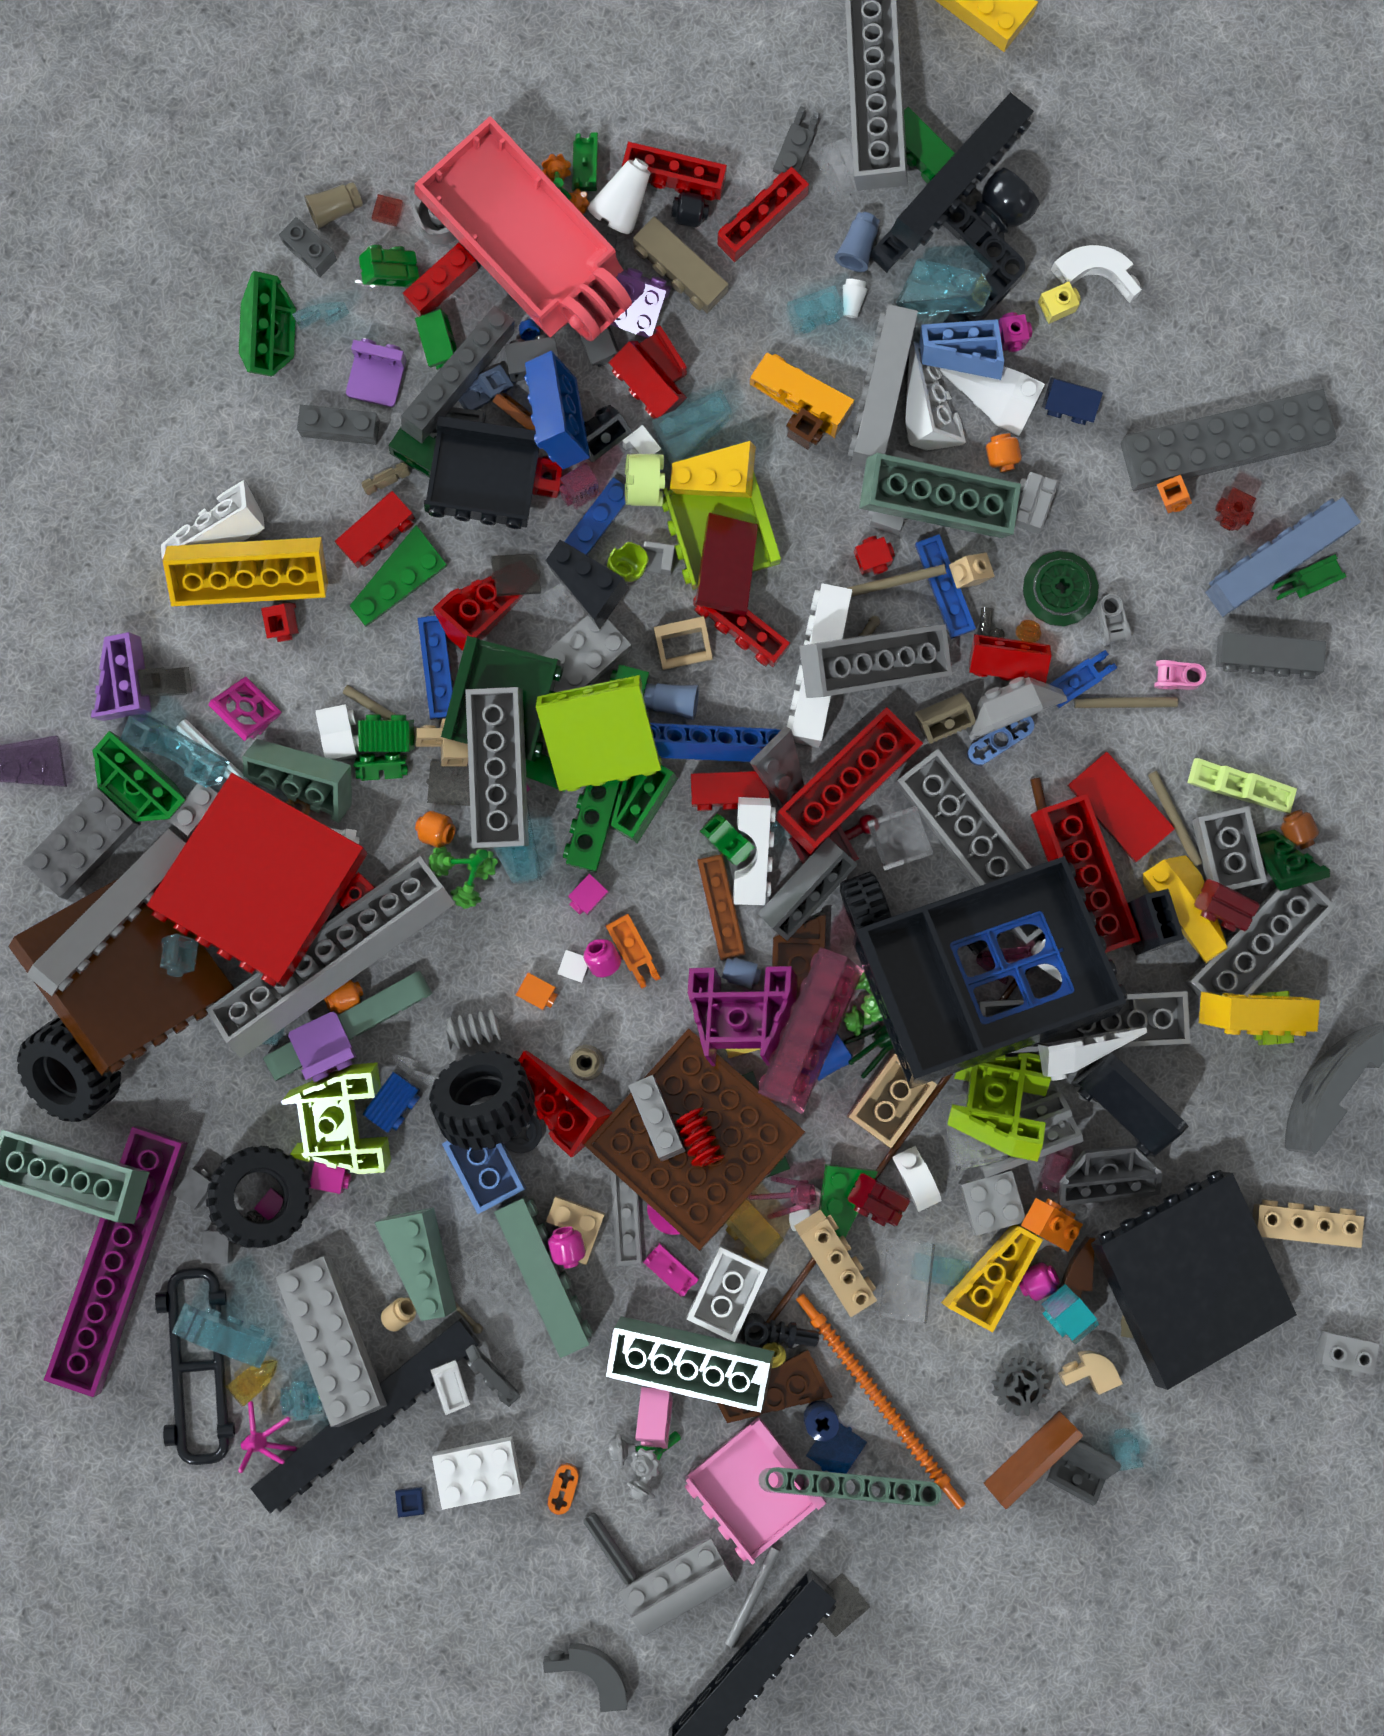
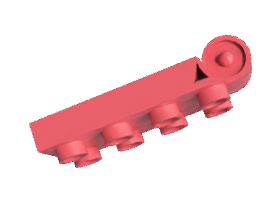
(526, 233)

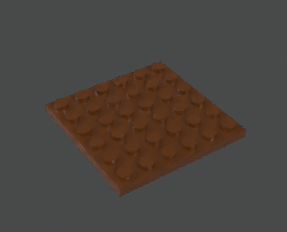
(746, 1126)

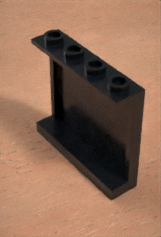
(482, 472)

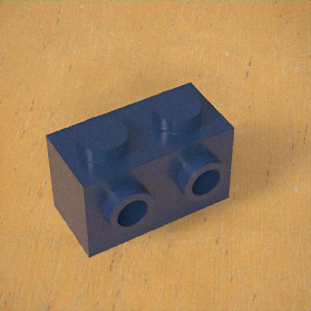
(1071, 400)

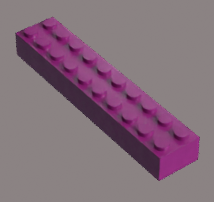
(114, 1270)

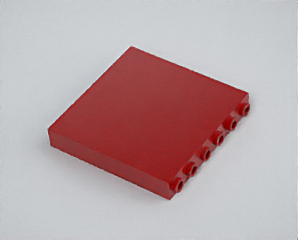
(256, 880)

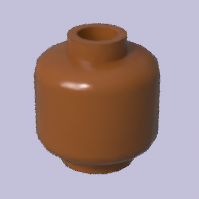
(1300, 828)

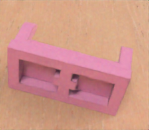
(654, 1417)

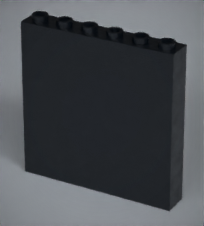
(1193, 1279)

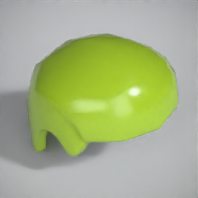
(628, 561)

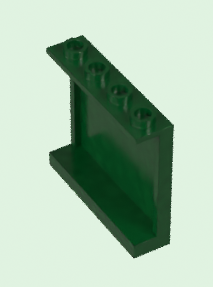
(498, 666)

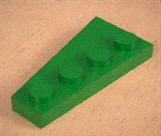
(403, 573)

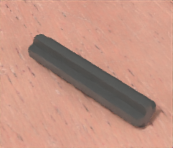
(610, 1548)

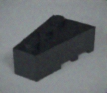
(588, 581)

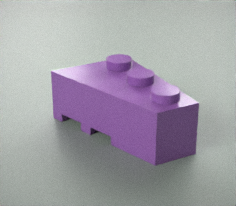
(119, 683)

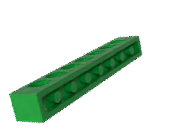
(590, 858)

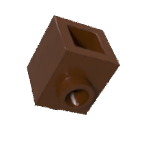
(805, 428)

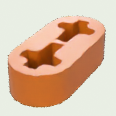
(569, 1490)

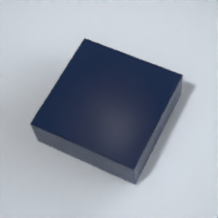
(410, 1502)

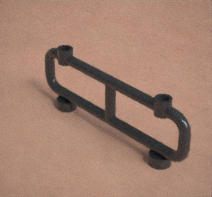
(176, 1433)

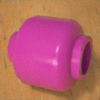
(602, 958)
(566, 1247)
(1039, 1281)

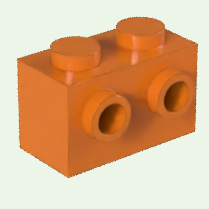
(1051, 1224)

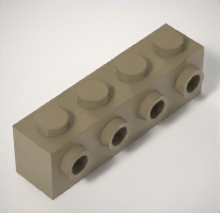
(680, 265)

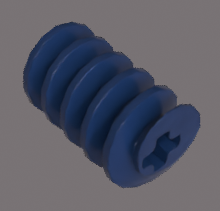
(821, 1431)

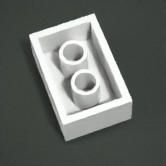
(727, 1293)
(477, 1472)

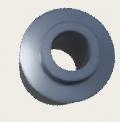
(741, 972)

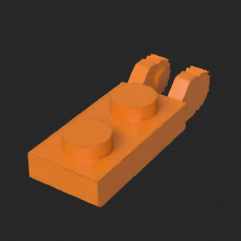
(632, 948)

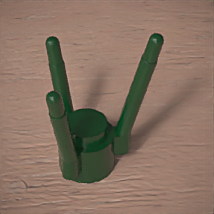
(880, 1038)

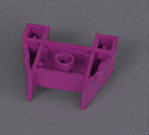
(741, 1018)

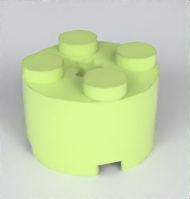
(644, 479)

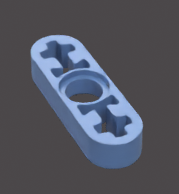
(980, 744)

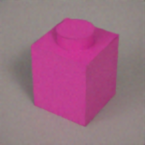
(587, 895)
(329, 1178)

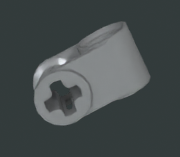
(1113, 621)

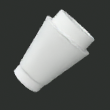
(853, 297)

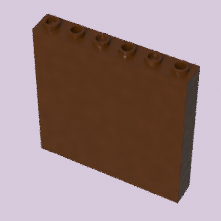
(124, 994)

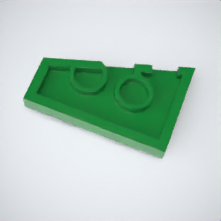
(836, 1187)

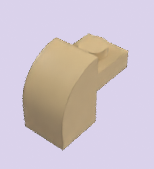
(452, 752)
(1097, 1368)

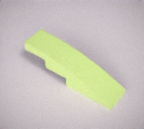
(1242, 785)

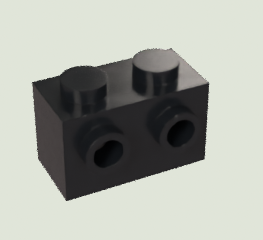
(605, 431)

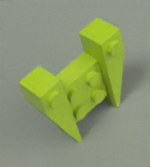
(995, 1105)
(331, 1124)

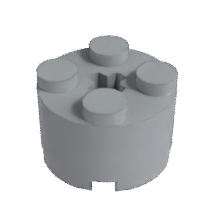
(430, 226)

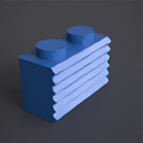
(392, 1102)

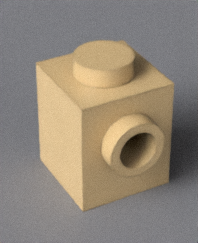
(971, 570)

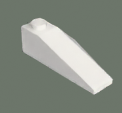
(1004, 401)
(928, 415)
(231, 520)
(1072, 1054)

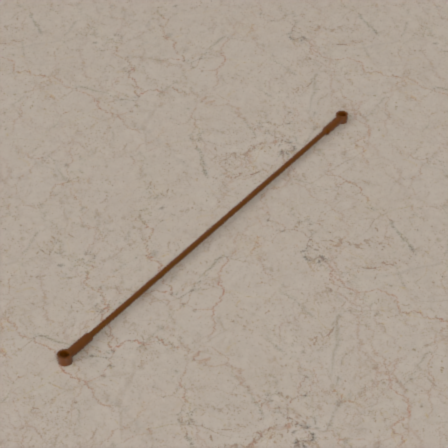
(883, 1164)

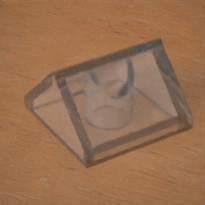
(900, 838)

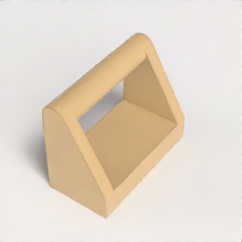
(679, 629)

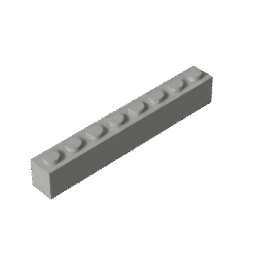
(105, 917)

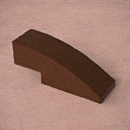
(1080, 1268)

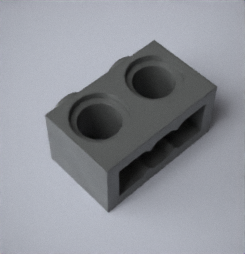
(307, 247)

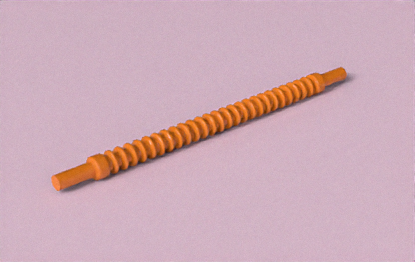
(941, 1479)

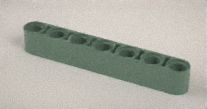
(359, 1019)
(862, 1484)

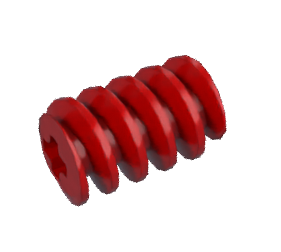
(698, 1139)

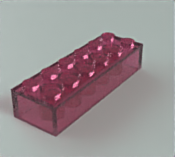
(810, 1030)

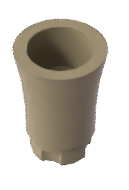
(333, 203)
(595, 1067)

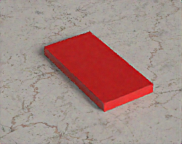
(1122, 807)

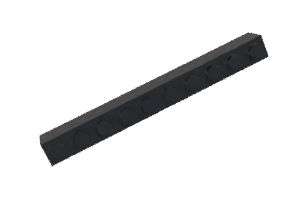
(337, 1442)

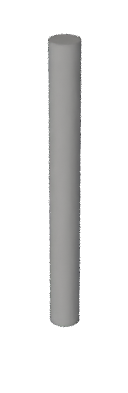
(752, 1597)

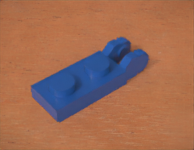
(1082, 677)

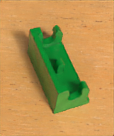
(585, 162)
(436, 338)

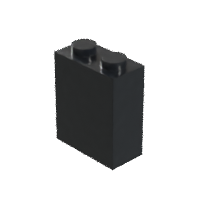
(1155, 921)

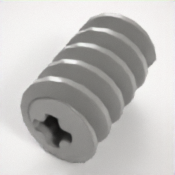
(472, 1029)

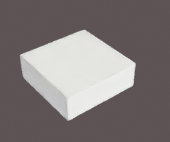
(573, 966)

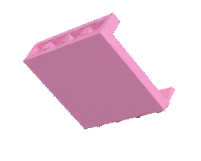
(732, 1491)

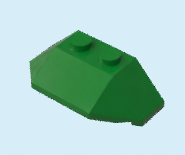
(266, 325)
(134, 781)

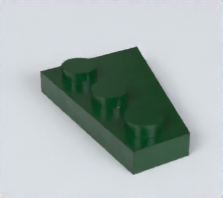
(1287, 864)

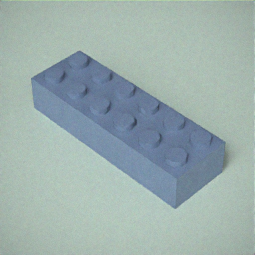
(1286, 553)

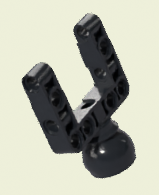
(1004, 204)

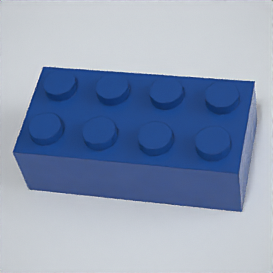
(556, 410)

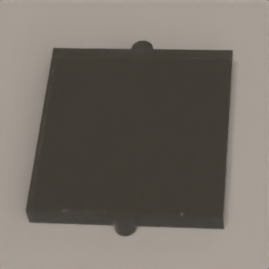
(515, 574)
(448, 784)
(848, 1605)

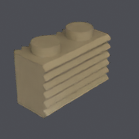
(945, 718)

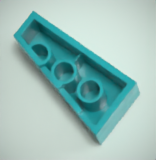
(1069, 1314)

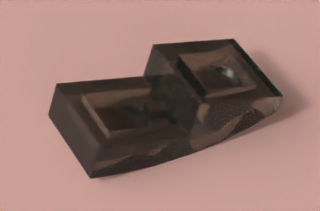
(164, 681)

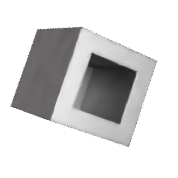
(194, 1187)
(216, 1247)

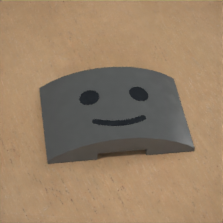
(1316, 1103)

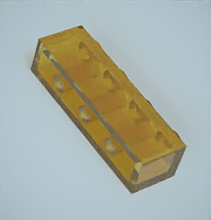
(753, 1231)

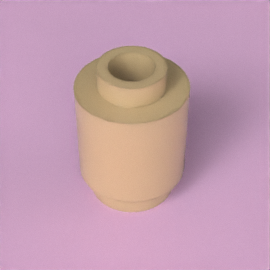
(398, 1314)

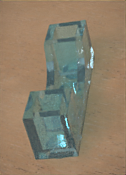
(154, 736)

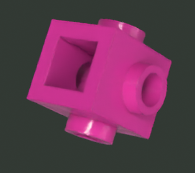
(1010, 339)

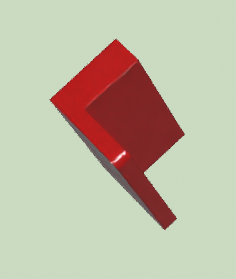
(665, 354)

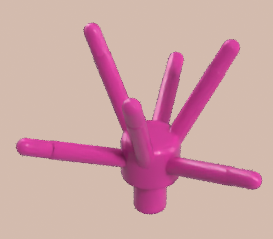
(257, 1441)

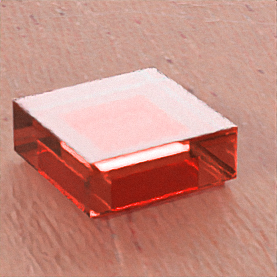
(387, 210)

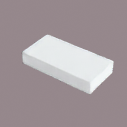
(450, 1387)

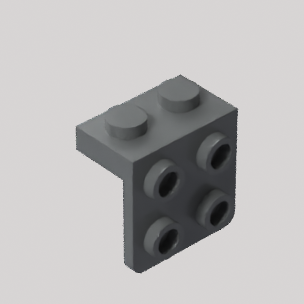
(1083, 1472)

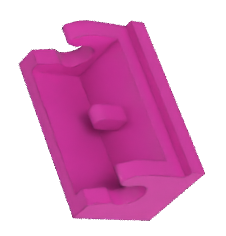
(671, 1270)

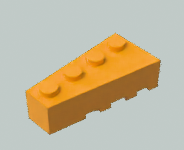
(799, 390)

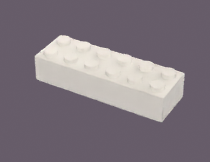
(827, 624)

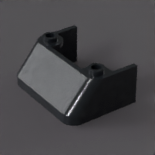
(1130, 1103)

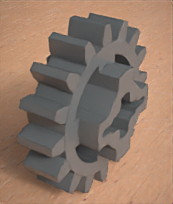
(1008, 1389)

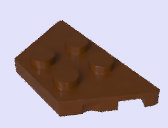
(800, 948)

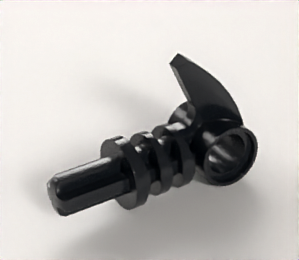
(770, 1331)

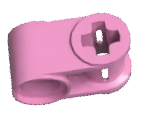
(1176, 675)

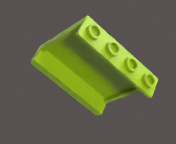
(689, 520)
(598, 733)

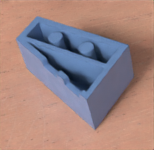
(963, 347)

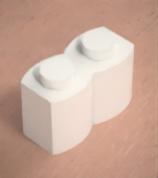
(337, 732)

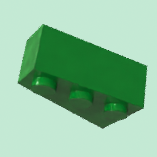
(640, 801)

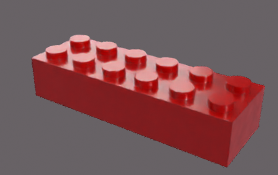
(848, 780)
(1073, 832)

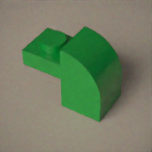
(727, 840)

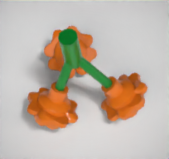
(557, 170)

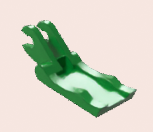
(1312, 578)

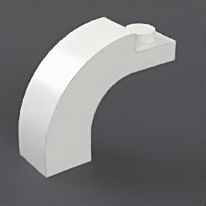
(1098, 261)

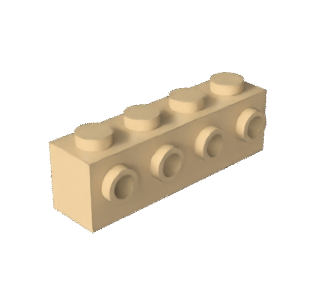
(1309, 1225)
(835, 1262)

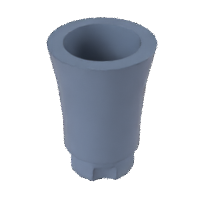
(858, 243)
(672, 699)

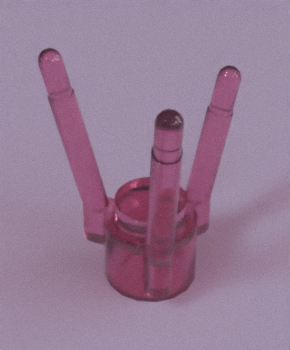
(802, 1194)

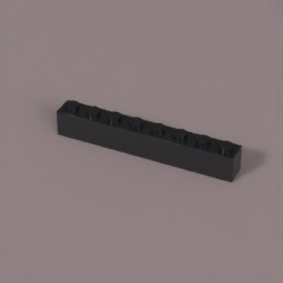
(961, 172)

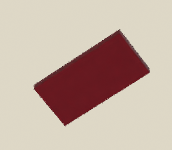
(726, 564)

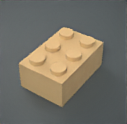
(889, 1103)

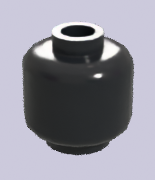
(689, 209)

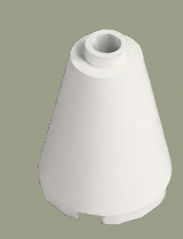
(622, 197)

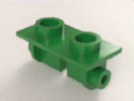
(390, 763)

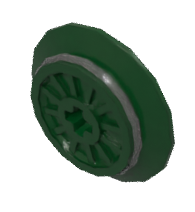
(1048, 602)

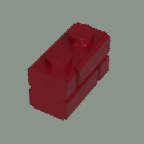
(1227, 905)
(879, 1200)

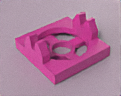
(245, 687)

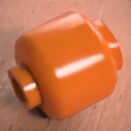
(1003, 452)
(435, 829)
(344, 997)

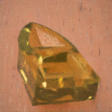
(251, 1382)

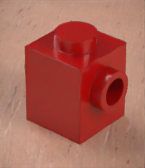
(874, 555)

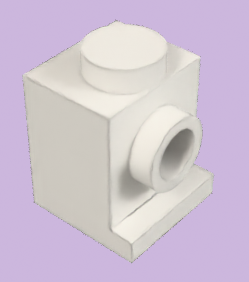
(641, 442)

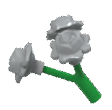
(643, 1463)

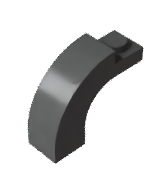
(595, 1665)

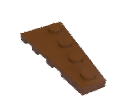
(789, 1385)

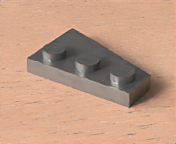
(779, 767)

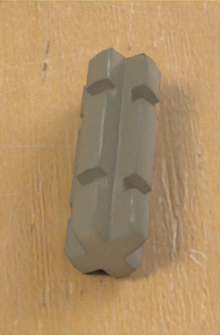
(385, 478)

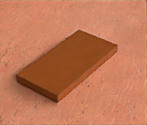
(1033, 1459)

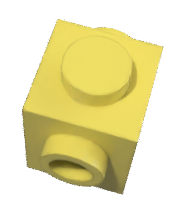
(1059, 302)

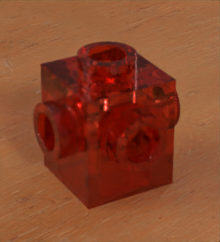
(1235, 509)

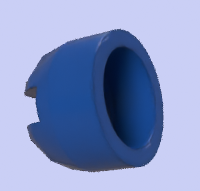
(524, 334)

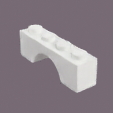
(751, 881)

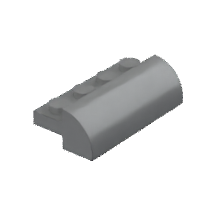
(1059, 1134)
(677, 1586)

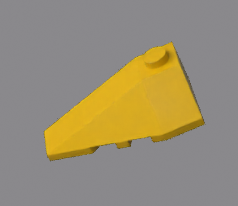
(1185, 885)

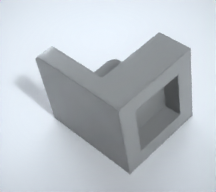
(659, 557)

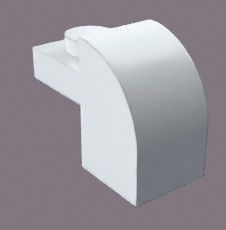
(917, 1178)

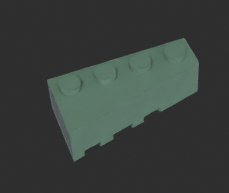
(301, 776)
(420, 1261)

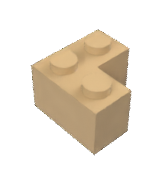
(580, 1217)

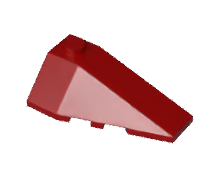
(473, 610)
(563, 1105)

